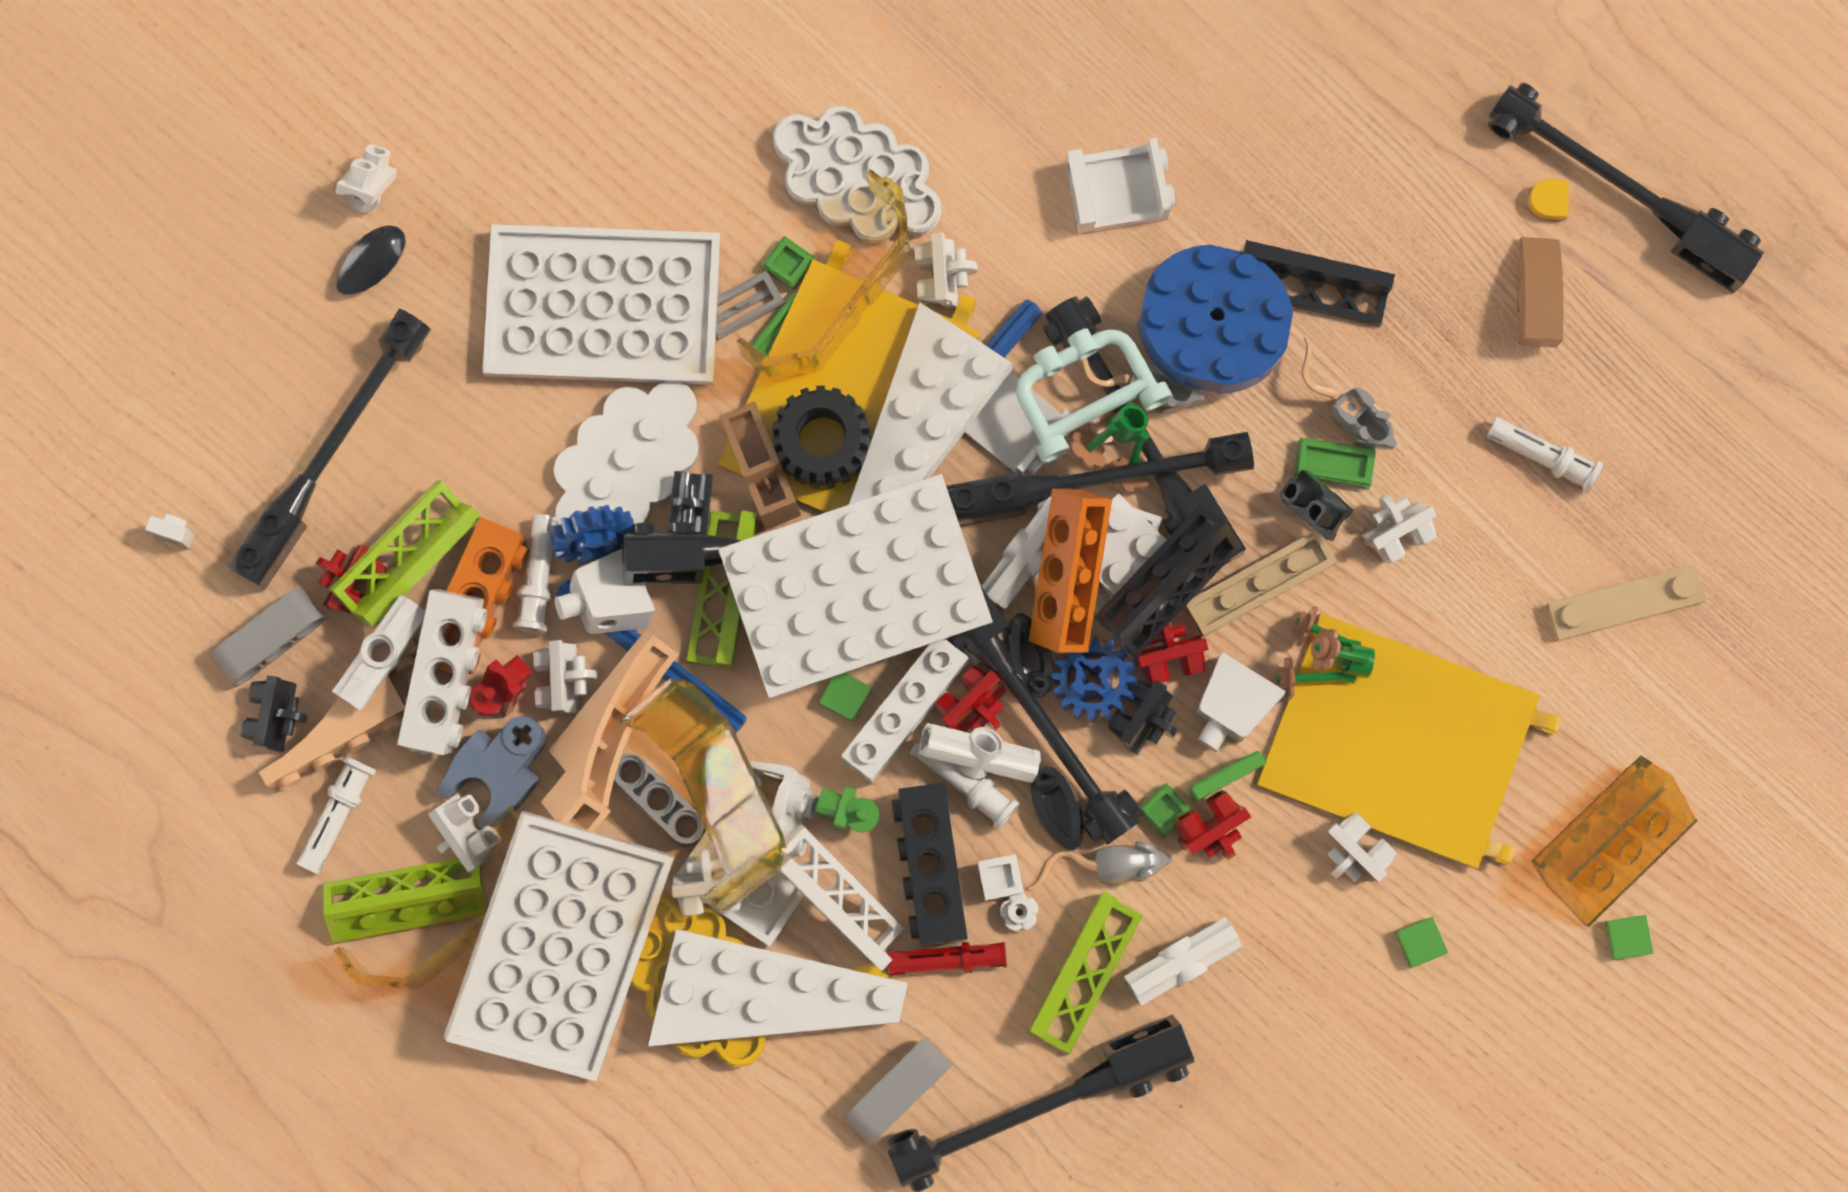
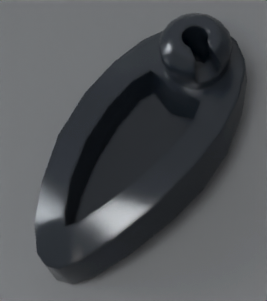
(371, 259)
(1031, 660)
(1057, 807)

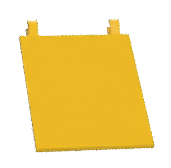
(859, 367)
(1409, 748)

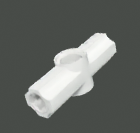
(1020, 560)
(366, 675)
(979, 753)
(1182, 961)

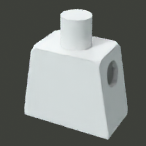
(603, 599)
(1234, 702)

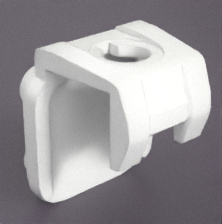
(793, 799)

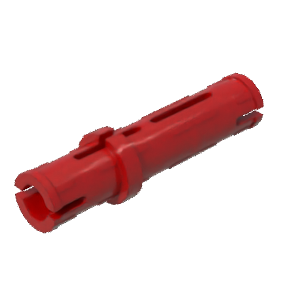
(947, 959)

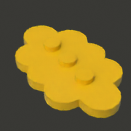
(652, 969)

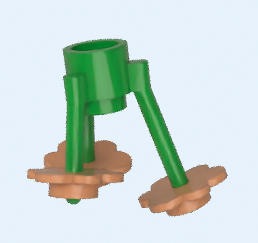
(1120, 426)
(1350, 657)

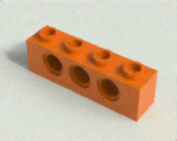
(487, 541)
(1070, 570)

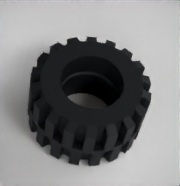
(815, 405)

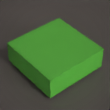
(788, 263)
(845, 696)
(1163, 809)
(1629, 937)
(1421, 942)

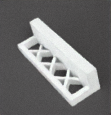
(833, 909)

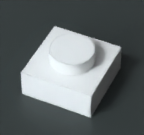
(171, 530)
(1000, 877)

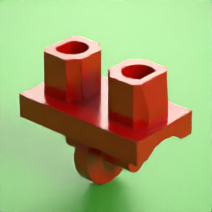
(333, 569)
(1187, 650)
(500, 687)
(977, 706)
(1198, 835)

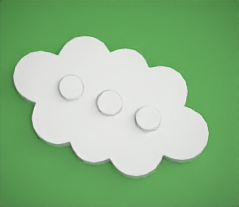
(830, 169)
(629, 452)

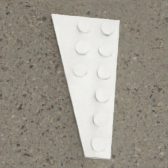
(930, 403)
(744, 991)

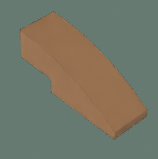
(1540, 292)
(760, 465)

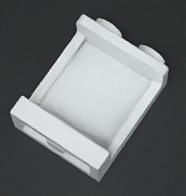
(1119, 187)

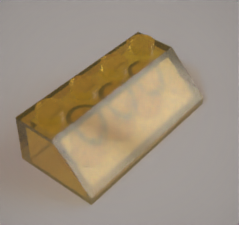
(1615, 840)

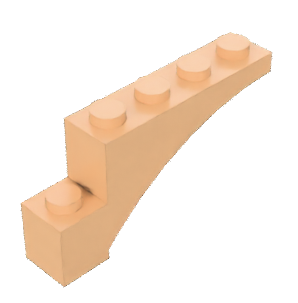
(345, 725)
(596, 738)

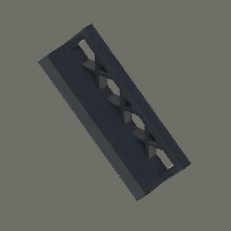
(1326, 272)
(1166, 576)

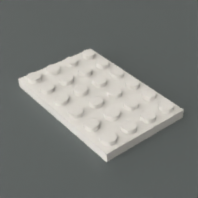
(601, 304)
(855, 586)
(558, 946)

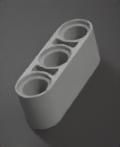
(267, 636)
(668, 817)
(897, 1091)

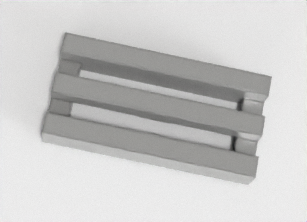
(754, 315)

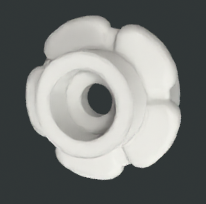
(1026, 920)

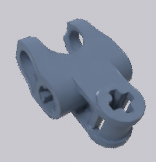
(499, 765)

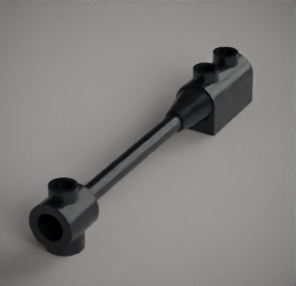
(1702, 236)
(1012, 493)
(1177, 496)
(281, 520)
(669, 556)
(1107, 812)
(1129, 1066)

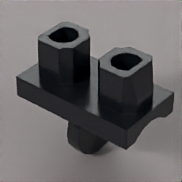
(691, 500)
(1315, 504)
(276, 713)
(1149, 721)

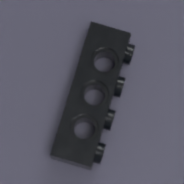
(932, 803)

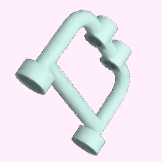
(1081, 347)

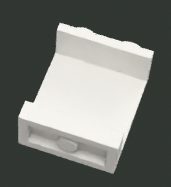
(1005, 430)

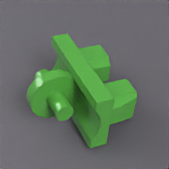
(846, 809)

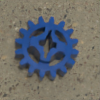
(590, 533)
(1083, 690)

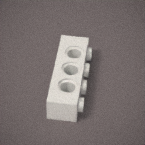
(904, 709)
(417, 727)

